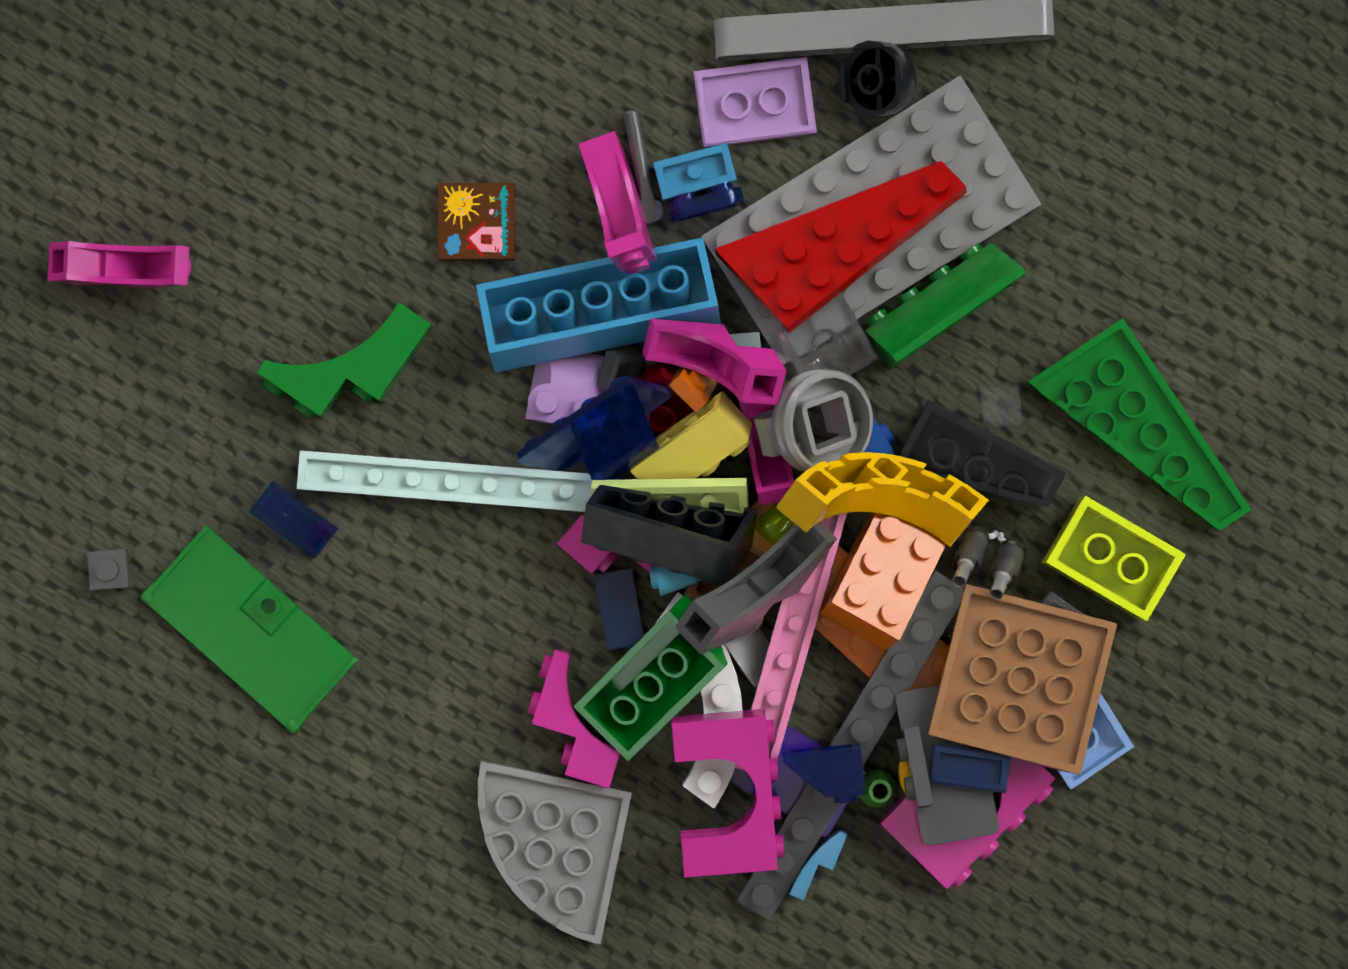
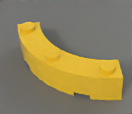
(883, 486)

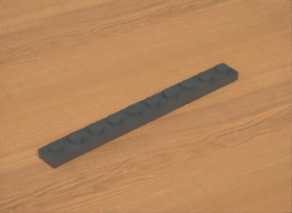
(862, 725)

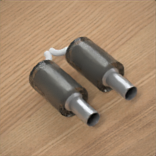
(1005, 565)

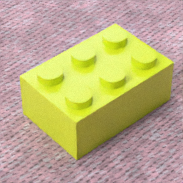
(1113, 558)

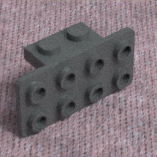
(942, 811)

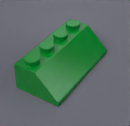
(649, 685)

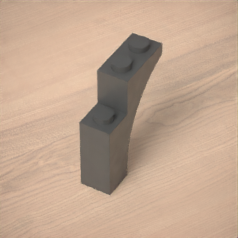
(745, 599)

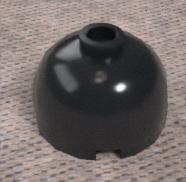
(877, 79)

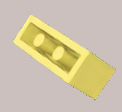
(697, 442)

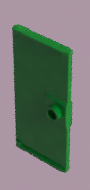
(249, 629)

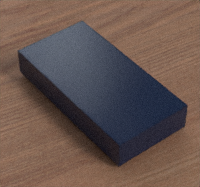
(619, 608)
(969, 769)

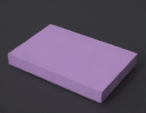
(755, 102)

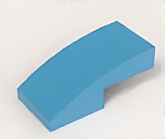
(825, 855)

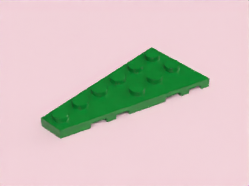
(1131, 409)

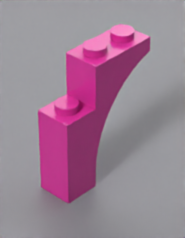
(618, 204)

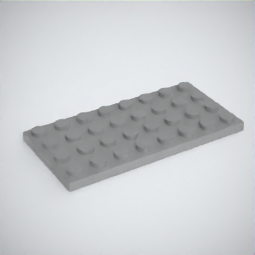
(935, 129)

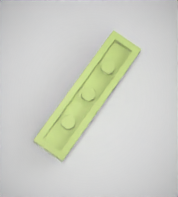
(698, 492)

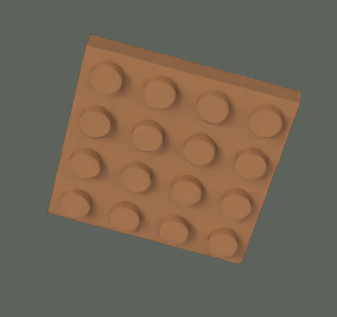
(1022, 679)

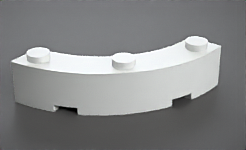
(722, 694)

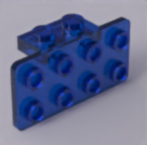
(605, 432)

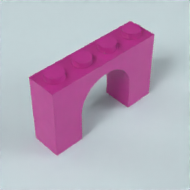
(751, 841)
(951, 860)

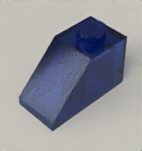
(293, 519)
(830, 769)

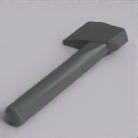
(652, 208)

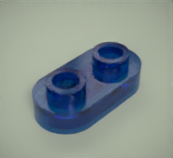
(721, 197)

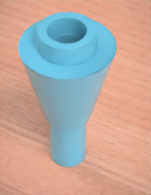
(669, 581)

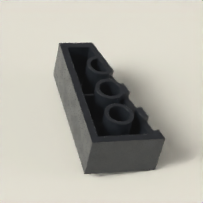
(979, 457)
(669, 532)

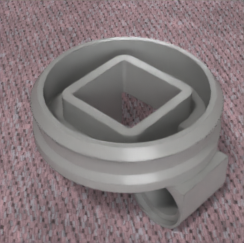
(844, 411)

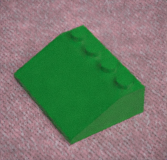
(942, 304)

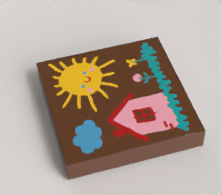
(476, 221)

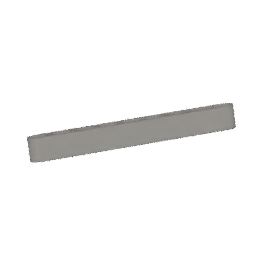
(901, 25)

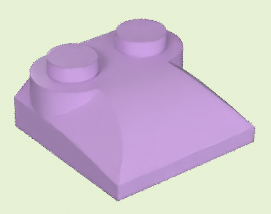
(563, 386)

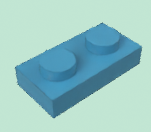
(694, 171)

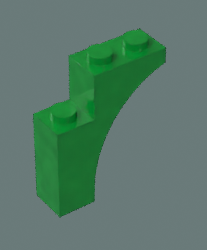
(370, 366)

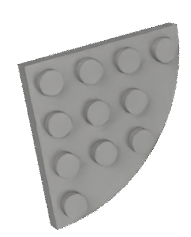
(554, 843)

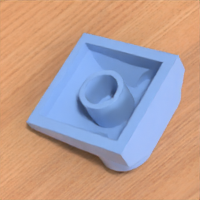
(1105, 745)

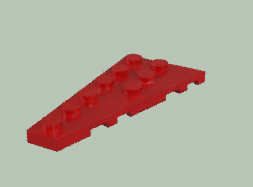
(821, 253)

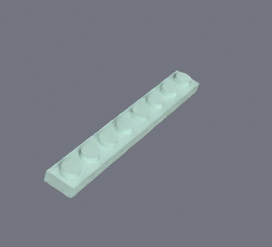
(443, 481)

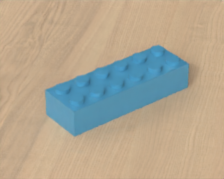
(593, 305)

